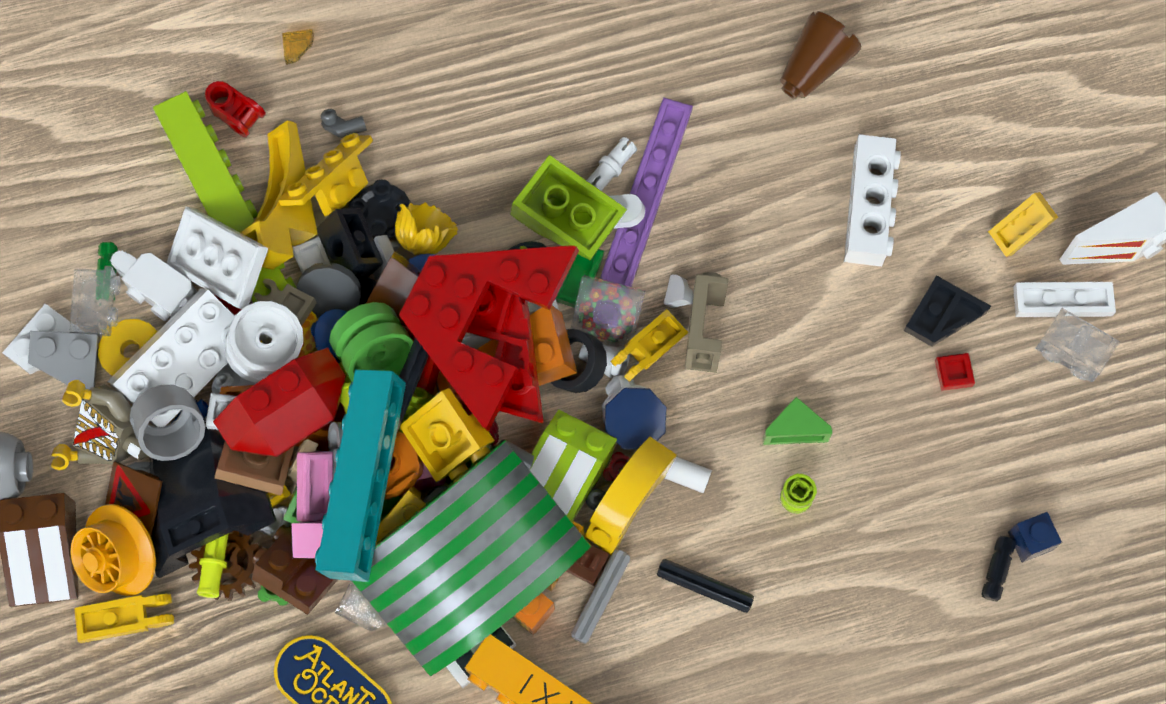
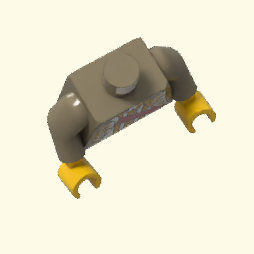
(101, 430)

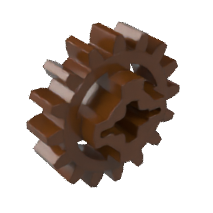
(236, 554)

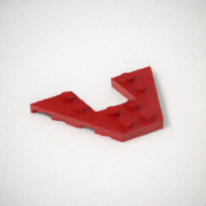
(448, 299)
(506, 320)

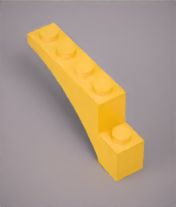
(279, 225)

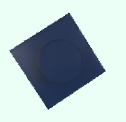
(1035, 537)

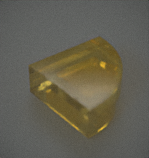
(296, 44)

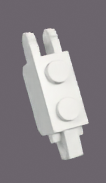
(153, 282)

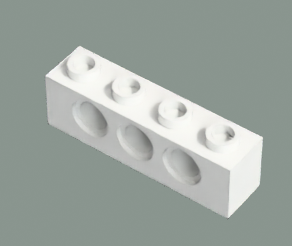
(860, 245)

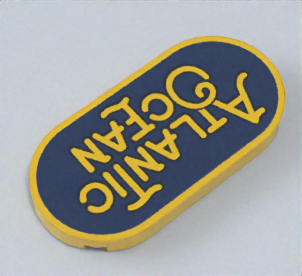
(318, 673)

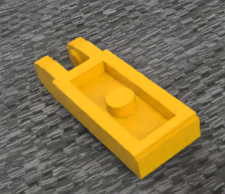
(651, 343)
(120, 617)

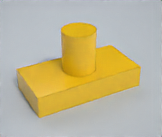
(1023, 224)

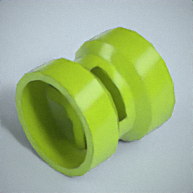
(798, 500)

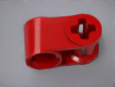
(237, 111)

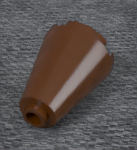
(817, 55)

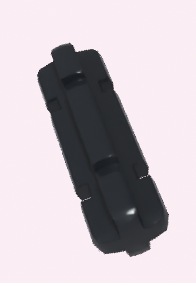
(998, 568)

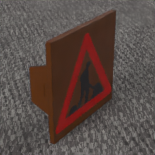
(135, 491)

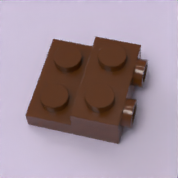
(290, 577)

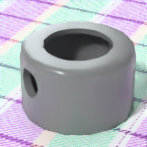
(174, 439)

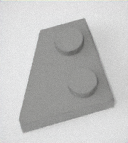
(65, 355)

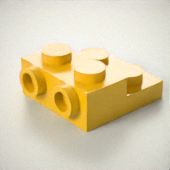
(446, 436)

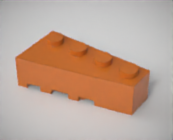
(551, 349)

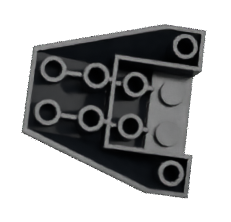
(200, 508)

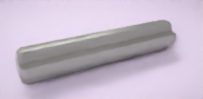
(600, 596)

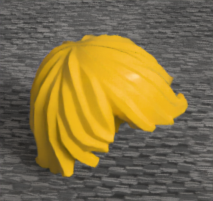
(423, 228)

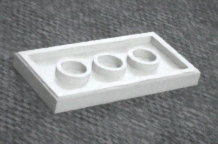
(217, 257)

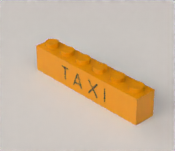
(516, 677)

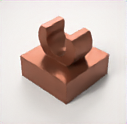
(589, 565)

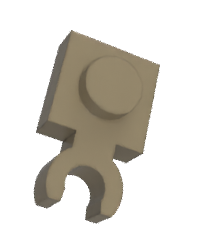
(294, 299)

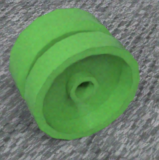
(370, 339)

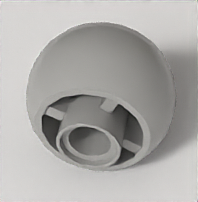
(15, 466)

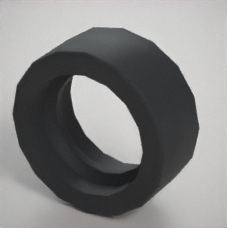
(595, 366)

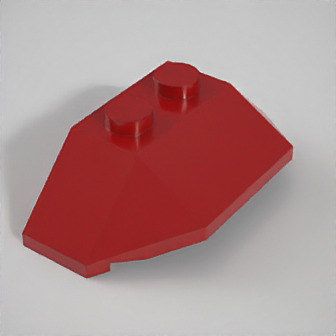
(284, 406)

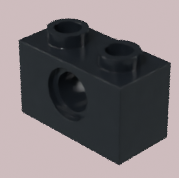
(350, 242)

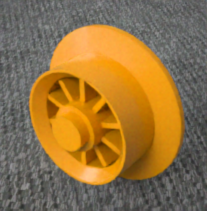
(114, 552)

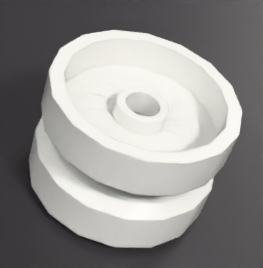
(279, 334)

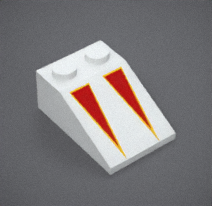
(1123, 236)

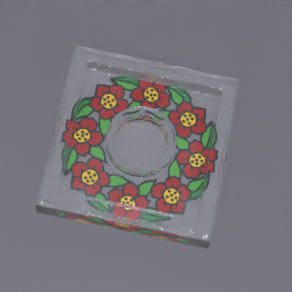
(608, 310)

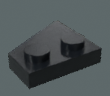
(944, 312)

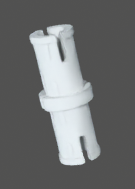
(611, 165)

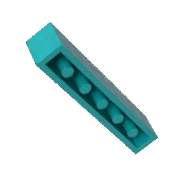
(360, 476)

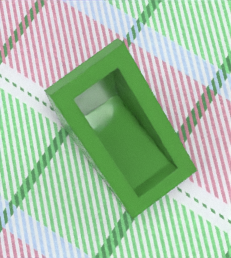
(796, 426)

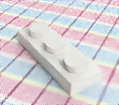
(1079, 298)

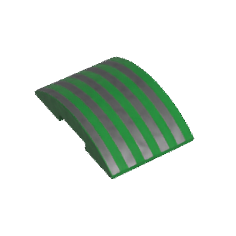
(470, 559)

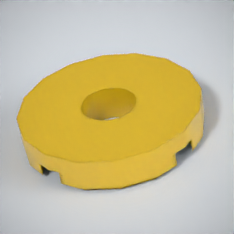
(125, 333)

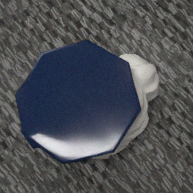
(632, 413)

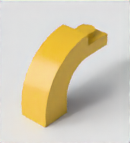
(628, 494)

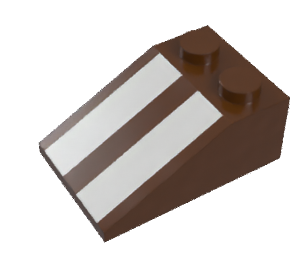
(37, 549)

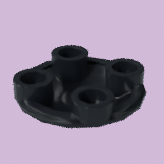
(380, 206)

